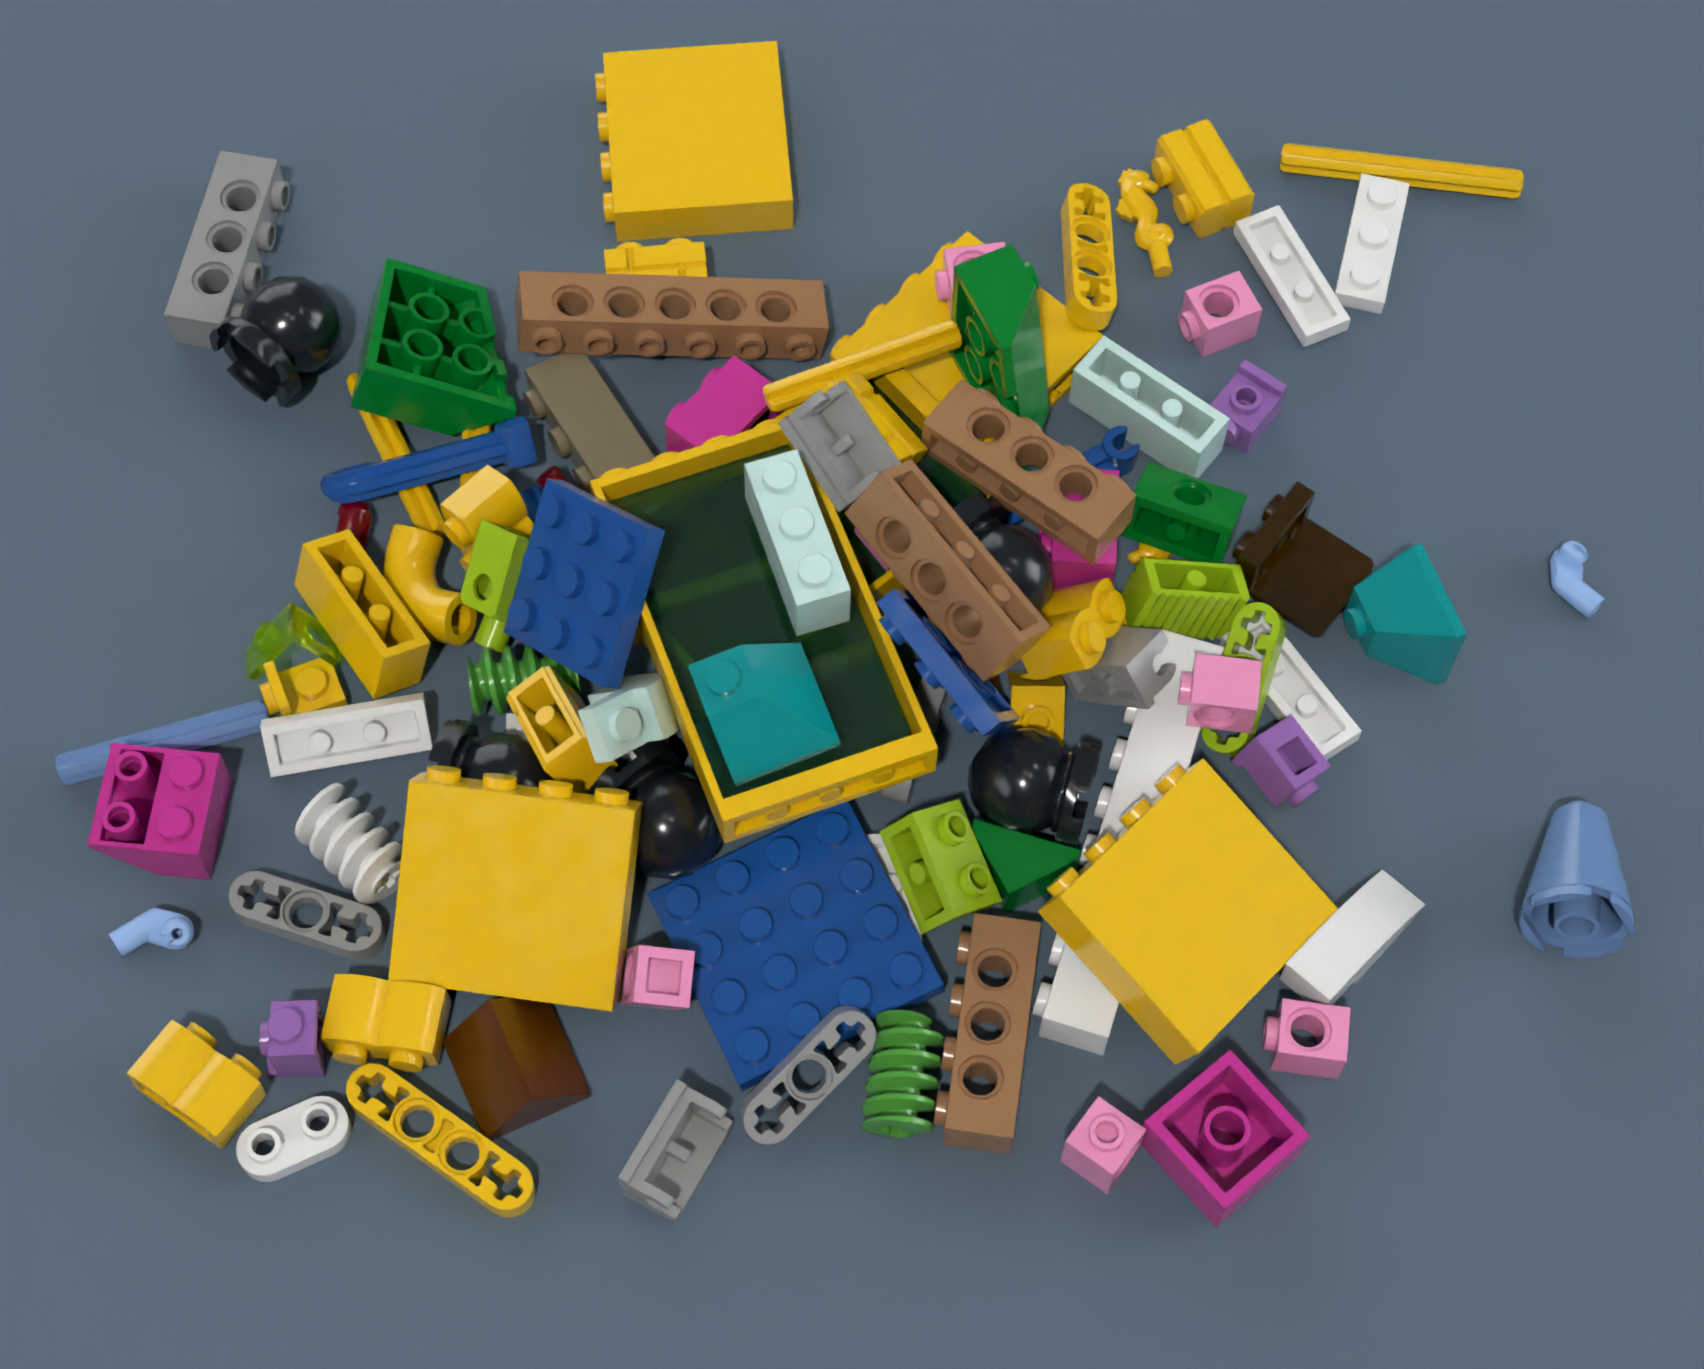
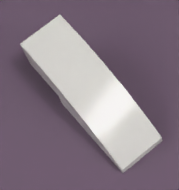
(1351, 940)

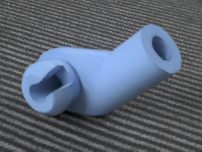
(1568, 581)
(153, 927)

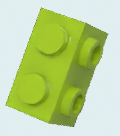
(940, 866)

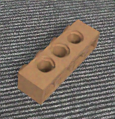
(1037, 496)
(947, 570)
(988, 1119)

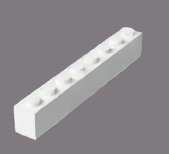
(1077, 1005)

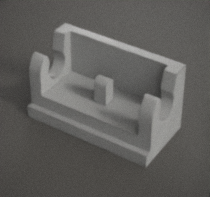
(838, 443)
(1124, 671)
(675, 1152)

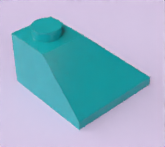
(1406, 617)
(763, 708)

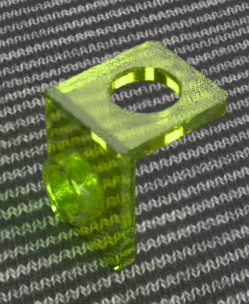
(277, 635)

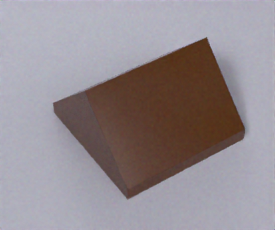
(514, 1064)

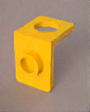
(1038, 703)

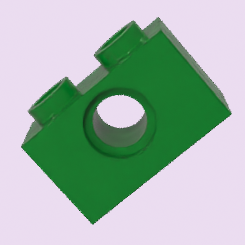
(1184, 514)

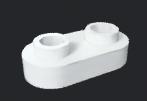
(294, 1141)

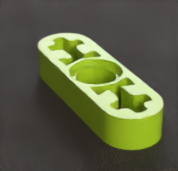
(1266, 645)

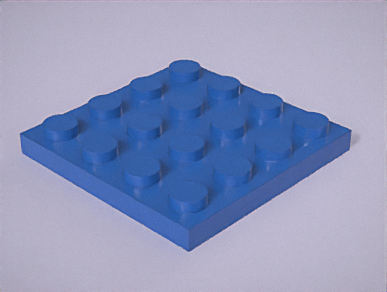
(793, 935)

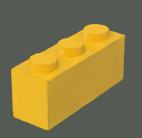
(361, 613)

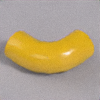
(411, 573)

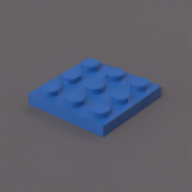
(583, 582)
(977, 703)

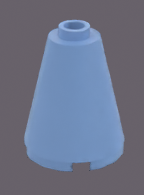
(1578, 887)

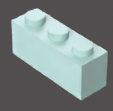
(1157, 411)
(797, 542)

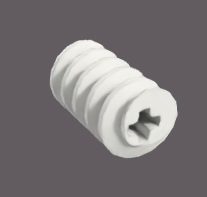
(349, 845)

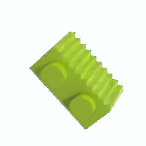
(1185, 596)

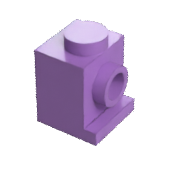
(1251, 403)
(1284, 763)
(293, 1039)

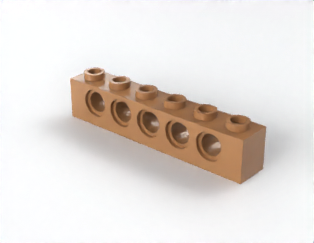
(670, 315)

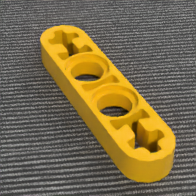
(1088, 255)
(445, 1134)

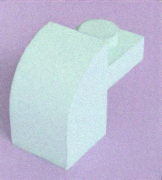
(628, 716)

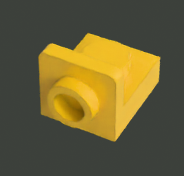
(302, 688)

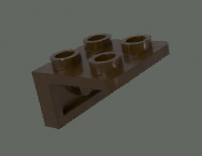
(1299, 564)

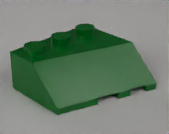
(1001, 331)
(431, 353)

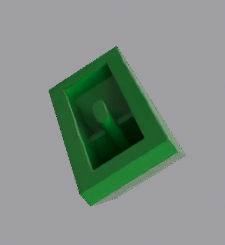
(1021, 862)

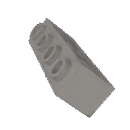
(222, 226)

